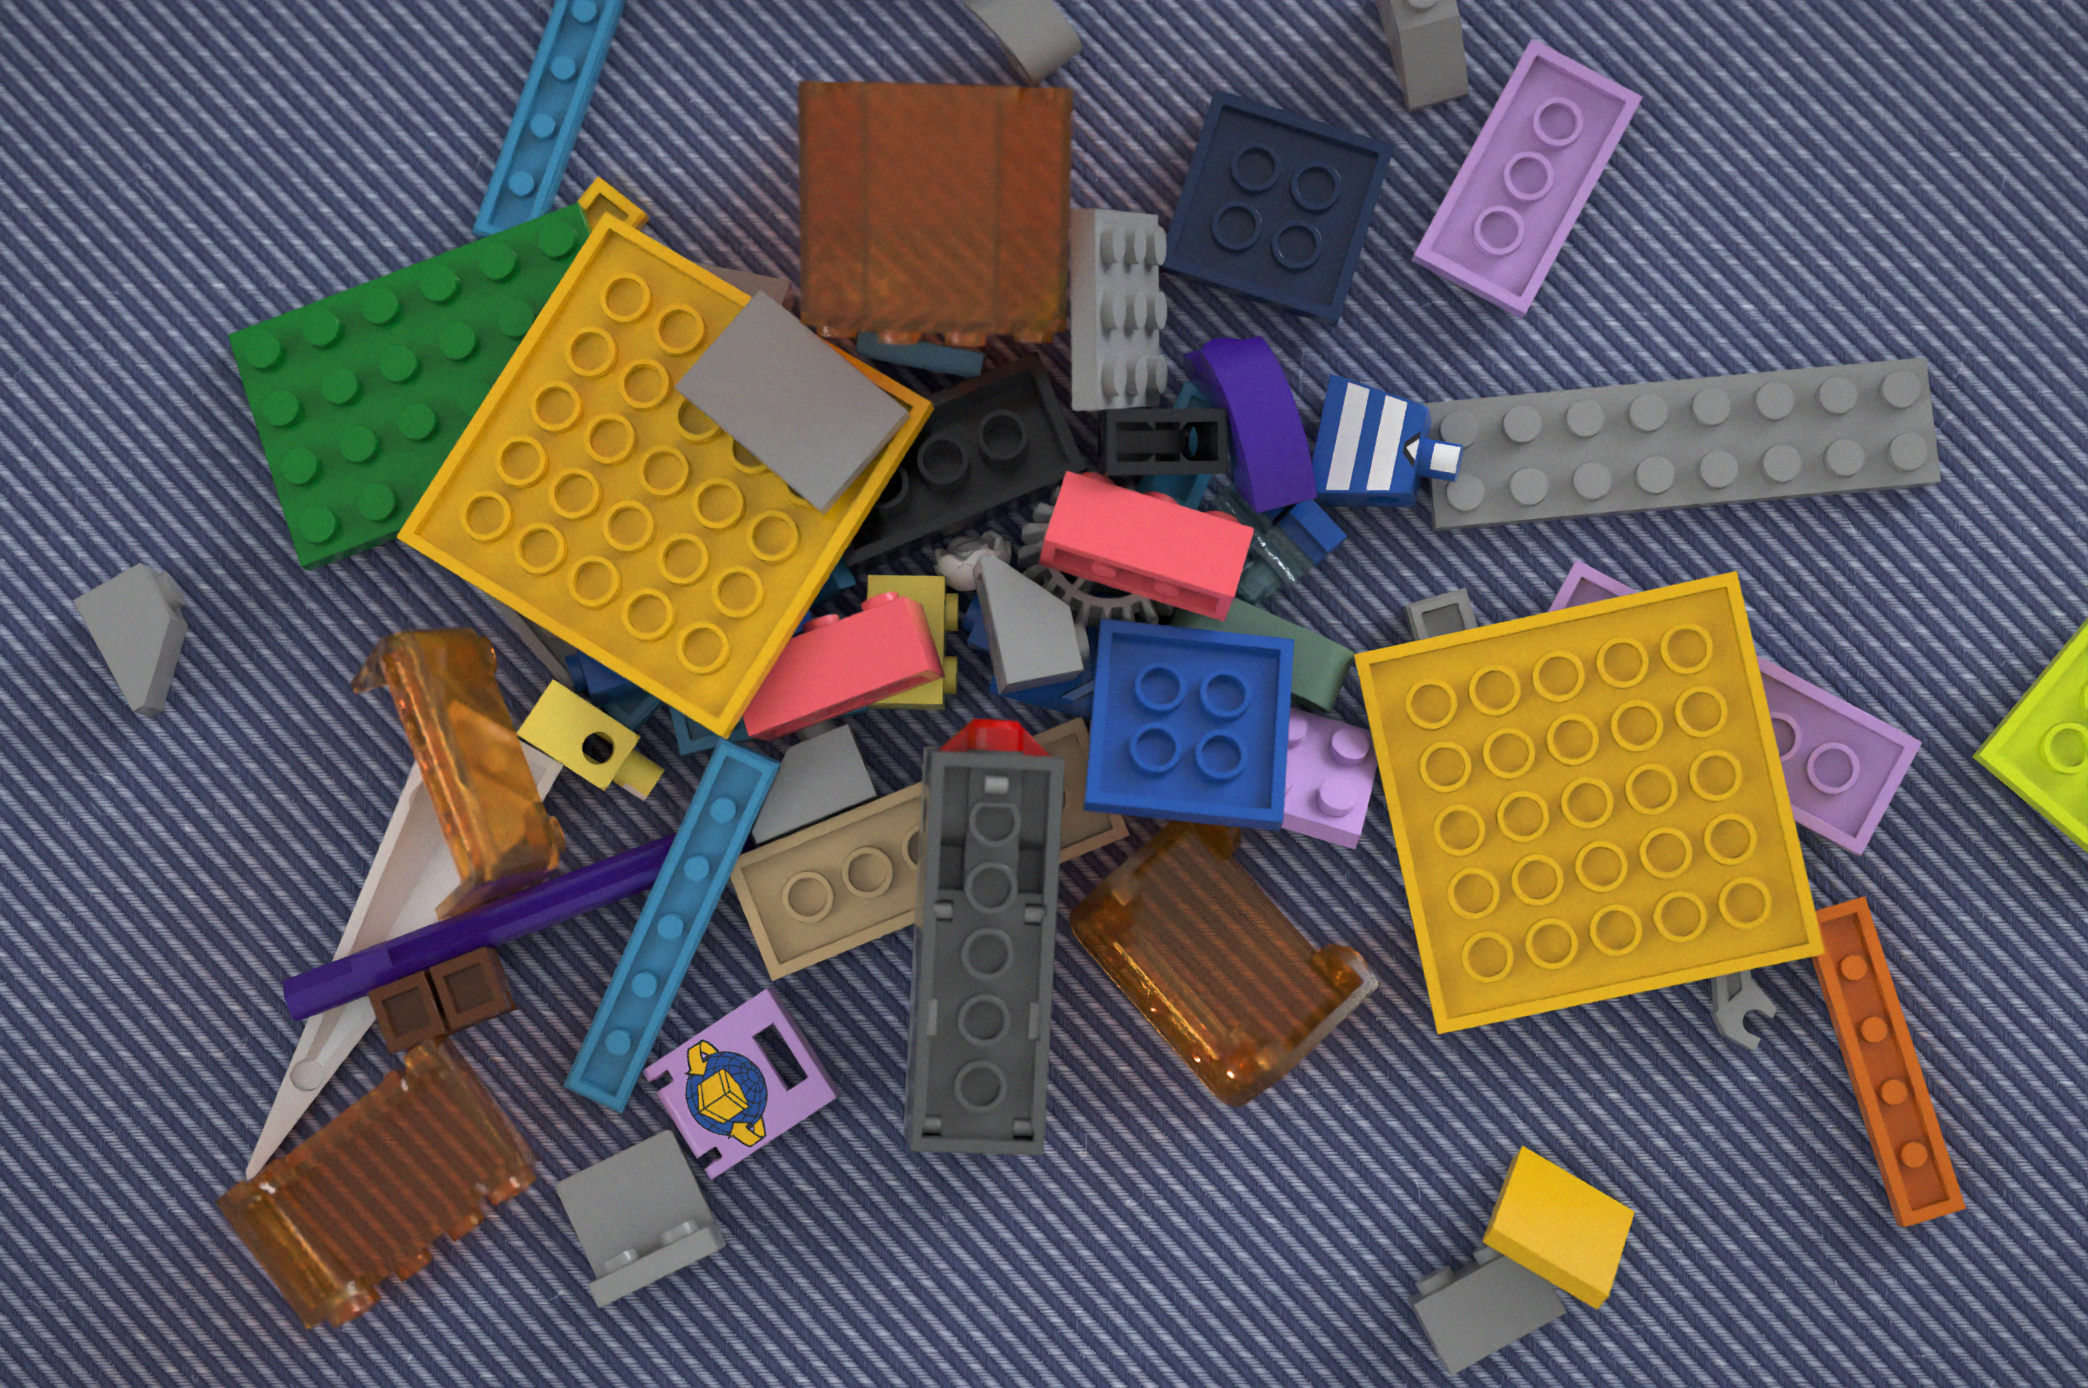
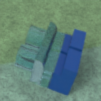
(1287, 550)

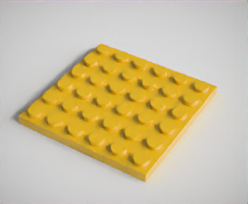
(624, 507)
(1588, 803)

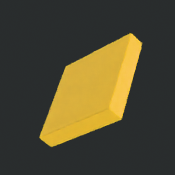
(1559, 1227)

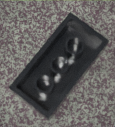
(977, 458)

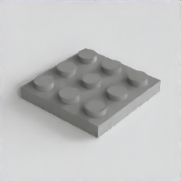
(1116, 309)

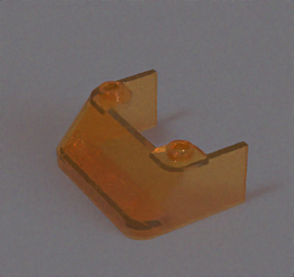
(467, 761)

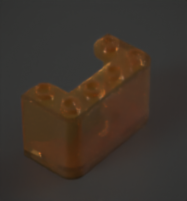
(381, 1186)

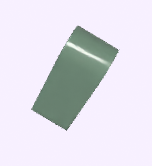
(1317, 662)

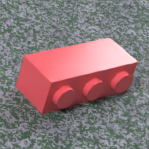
(1146, 544)
(845, 666)

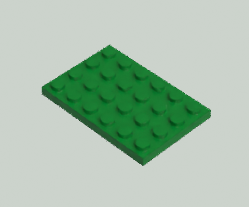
(383, 379)

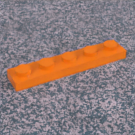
(1884, 1066)

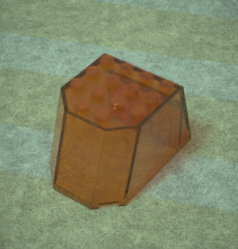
(935, 210)

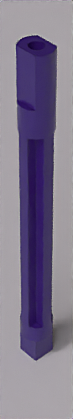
(478, 928)

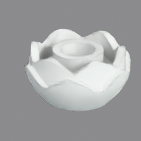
(962, 555)

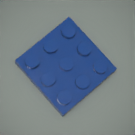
(1189, 725)

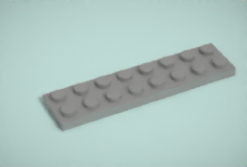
(1686, 444)

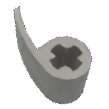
(1030, 35)

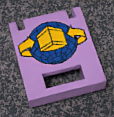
(730, 1090)

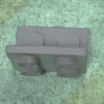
(639, 1216)

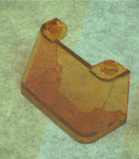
(1216, 960)

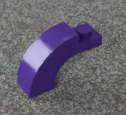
(1263, 422)

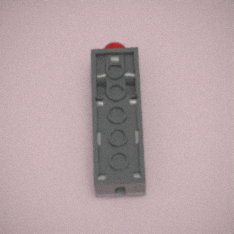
(984, 942)

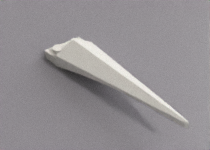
(399, 896)

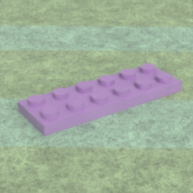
(1833, 755)

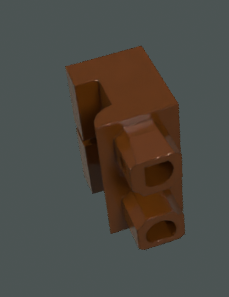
(442, 1000)

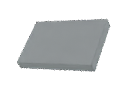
(792, 401)

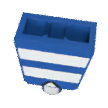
(1376, 448)

